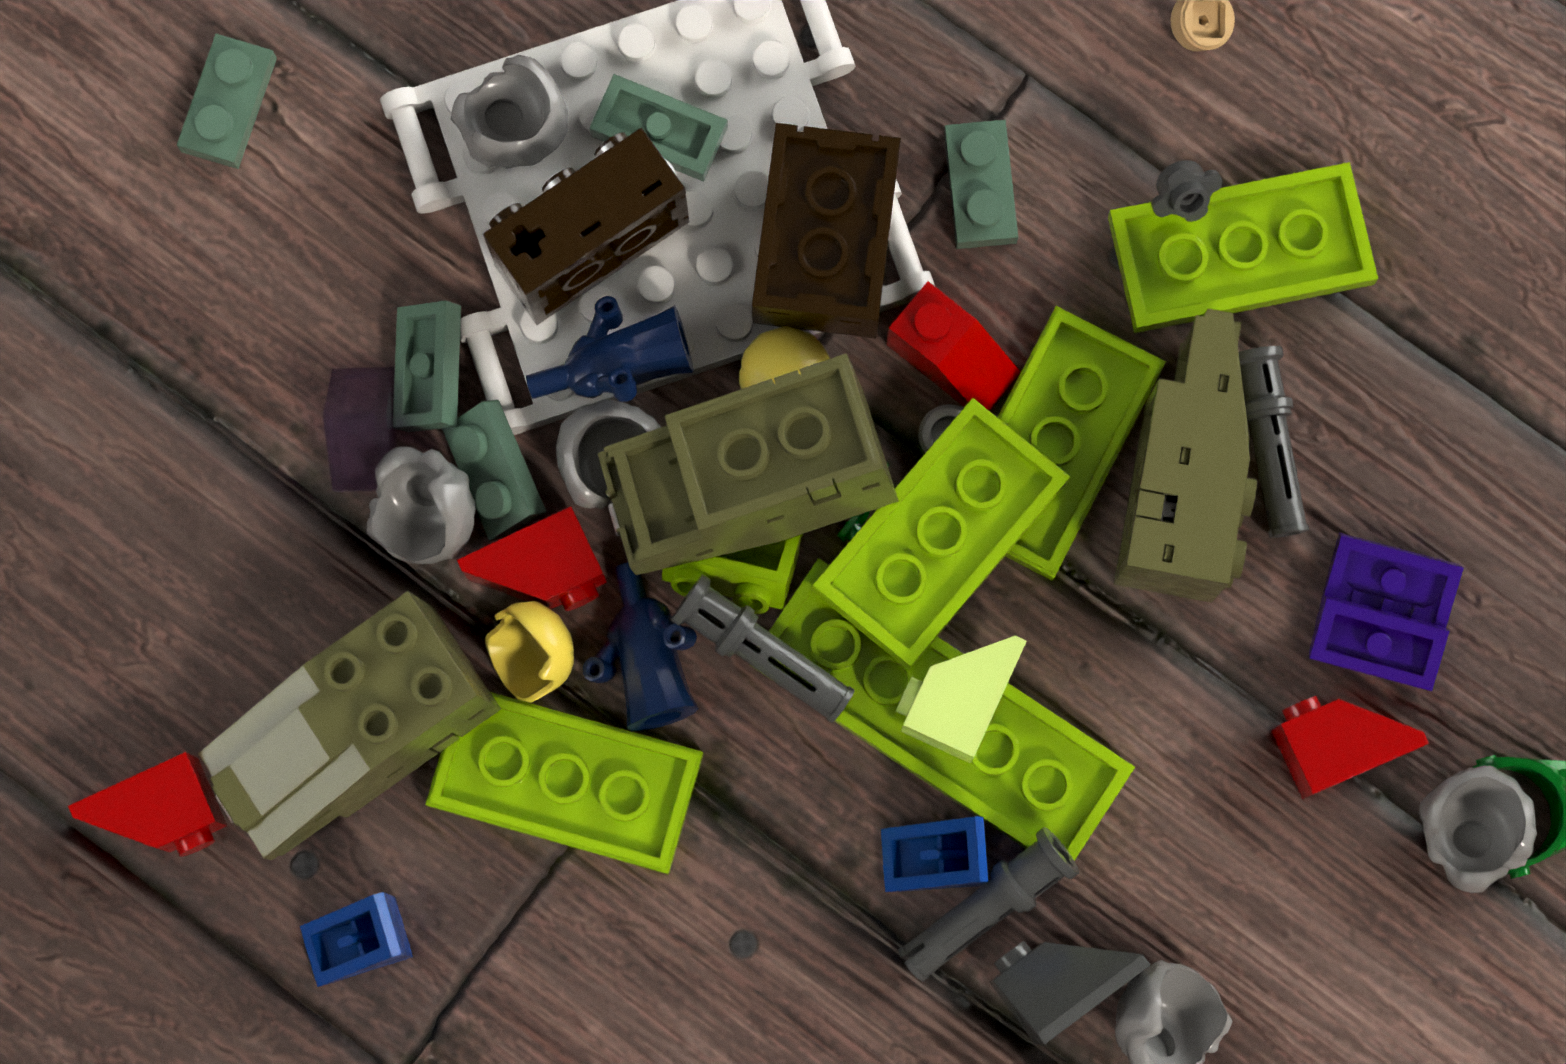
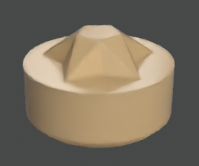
(1202, 23)

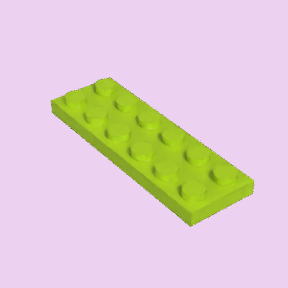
(1028, 766)

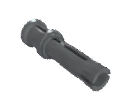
(1271, 440)
(730, 625)
(1011, 888)

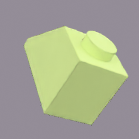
(959, 698)

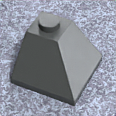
(1060, 983)

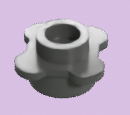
(1185, 190)

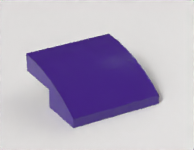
(1385, 611)

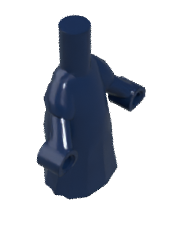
(620, 359)
(648, 657)

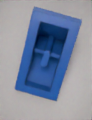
(935, 855)
(356, 939)

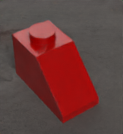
(951, 349)
(540, 564)
(1339, 742)
(160, 807)

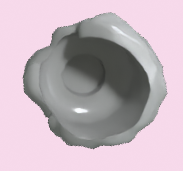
(512, 115)
(585, 436)
(421, 506)
(1478, 827)
(1170, 1016)

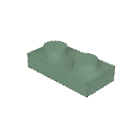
(226, 101)
(677, 129)
(980, 184)
(426, 366)
(495, 469)

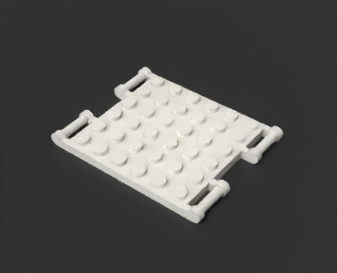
(710, 54)

